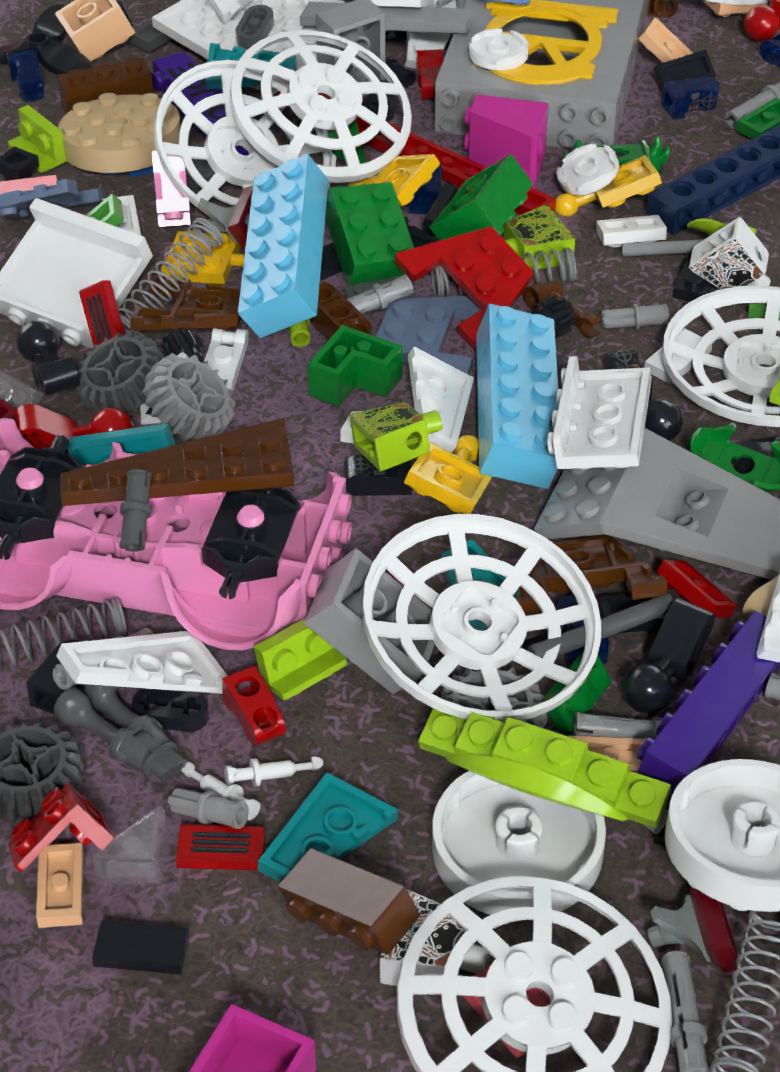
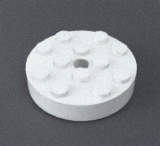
(710, 827)
(500, 833)

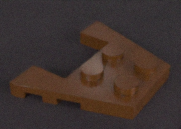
(193, 309)
(602, 563)

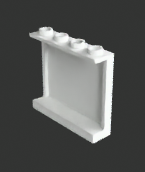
(61, 258)

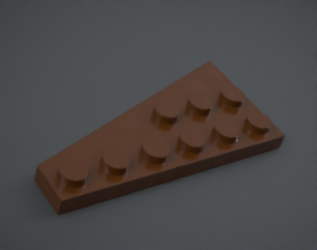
(214, 464)

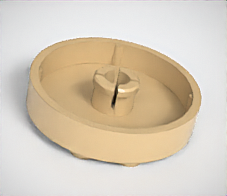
(116, 132)

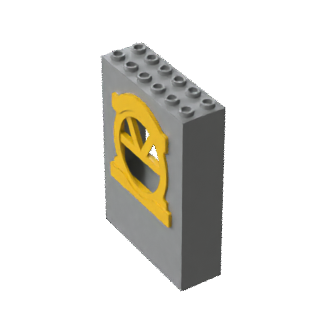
(582, 93)

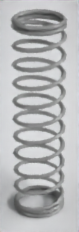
(203, 239)
(567, 253)
(117, 616)
(730, 1060)

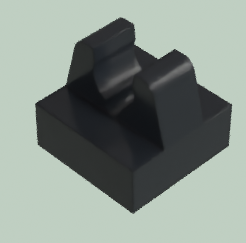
(18, 164)

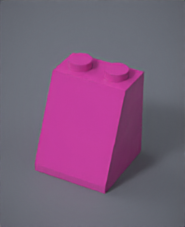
(505, 128)

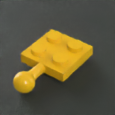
(406, 175)
(632, 178)
(216, 266)
(450, 476)

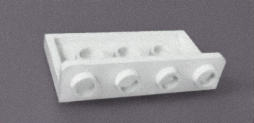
(599, 417)

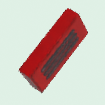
(101, 311)
(220, 847)

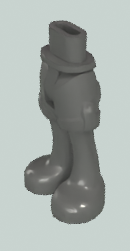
(138, 743)

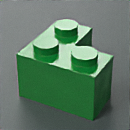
(354, 361)

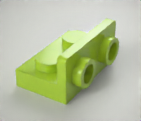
(40, 138)
(296, 660)

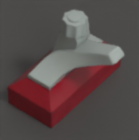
(232, 219)
(699, 924)

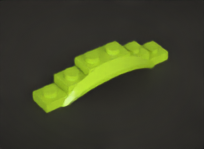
(545, 766)

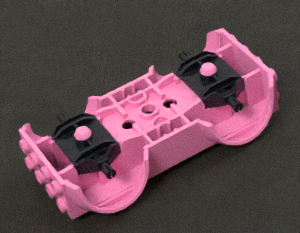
(229, 576)

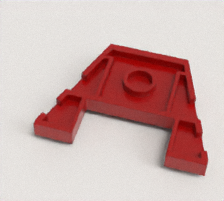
(479, 264)

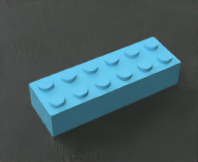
(284, 247)
(516, 395)

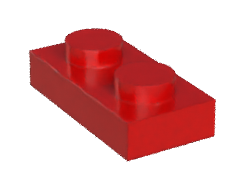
(696, 588)

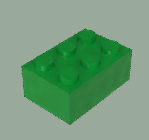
(484, 200)
(367, 231)

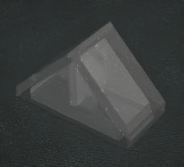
(136, 853)

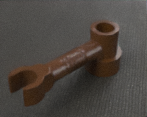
(538, 292)

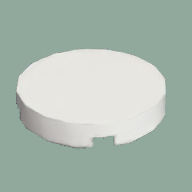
(498, 50)
(588, 169)

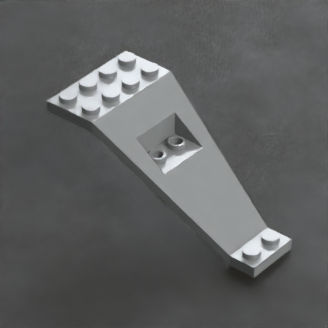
(670, 505)

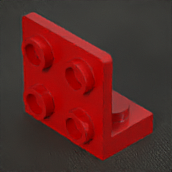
(57, 812)

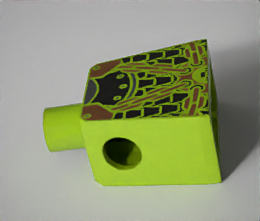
(536, 232)
(393, 433)

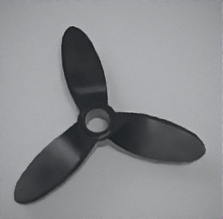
(47, 41)

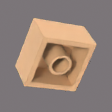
(95, 26)

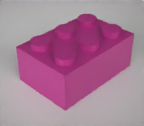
(255, 1045)

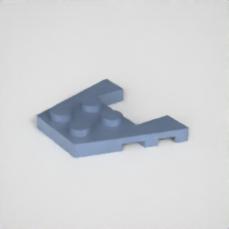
(63, 194)
(426, 326)

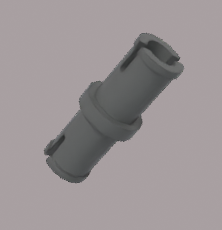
(135, 510)

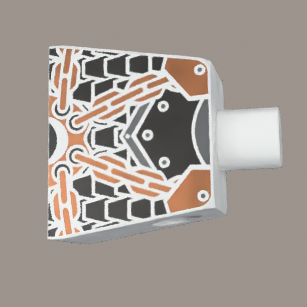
(731, 257)
(436, 948)

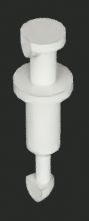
(266, 771)
(232, 792)

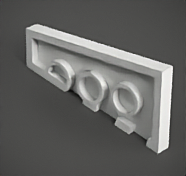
(144, 661)

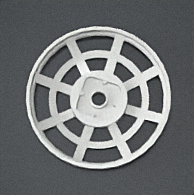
(317, 110)
(222, 136)
(741, 357)
(483, 602)
(525, 967)

